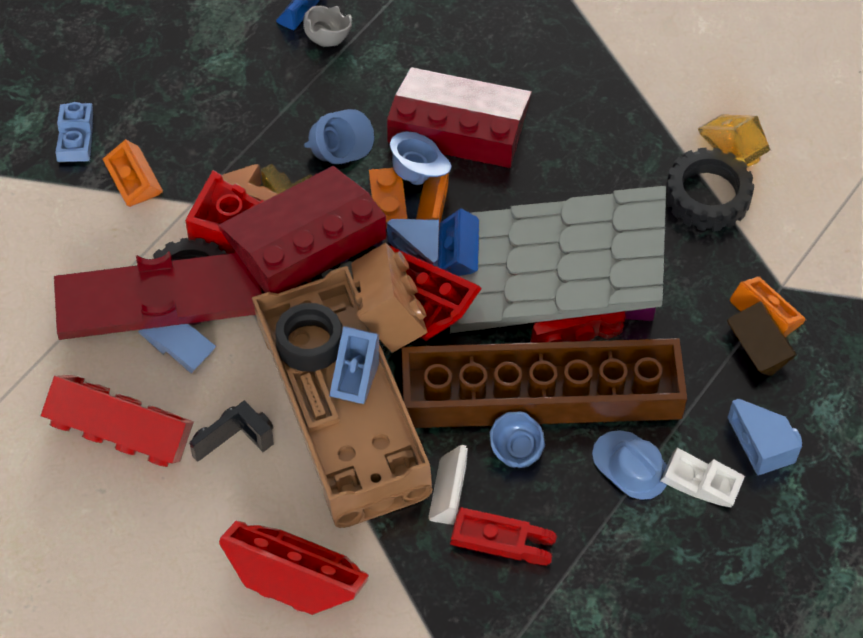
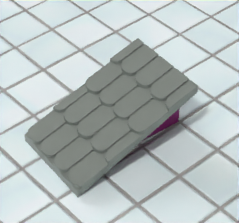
(569, 260)

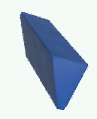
(294, 13)
(459, 243)

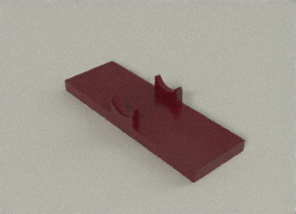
(153, 295)

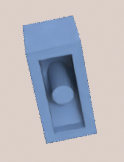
(764, 436)

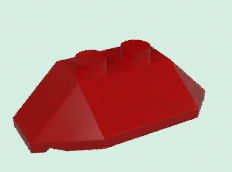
(440, 293)
(291, 568)

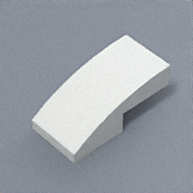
(701, 480)

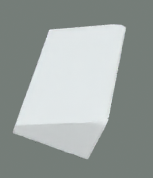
(448, 486)

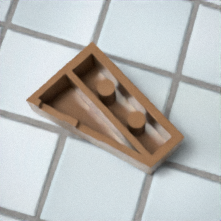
(388, 297)

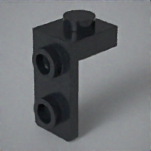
(242, 417)

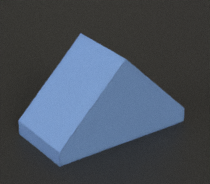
(415, 238)
(355, 365)

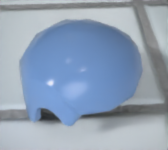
(517, 439)

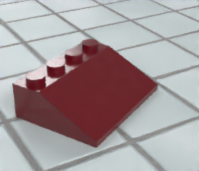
(460, 115)
(305, 230)

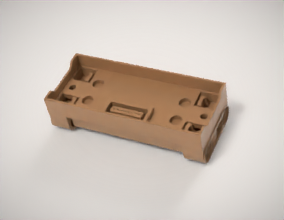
(361, 452)

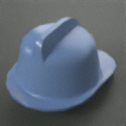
(341, 137)
(417, 158)
(630, 464)

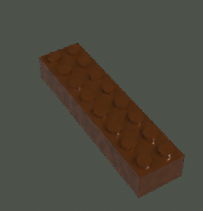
(545, 381)

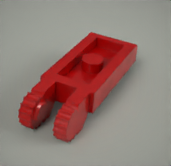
(579, 328)
(501, 536)

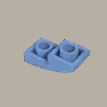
(75, 132)
(181, 342)

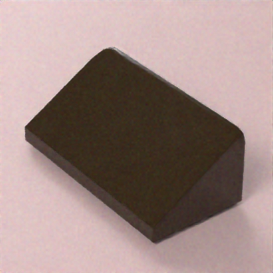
(762, 339)

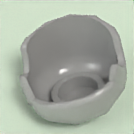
(326, 25)

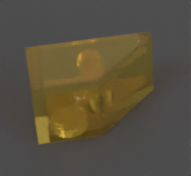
(737, 135)

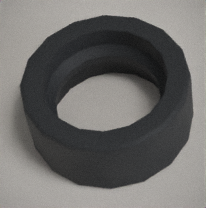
(308, 315)

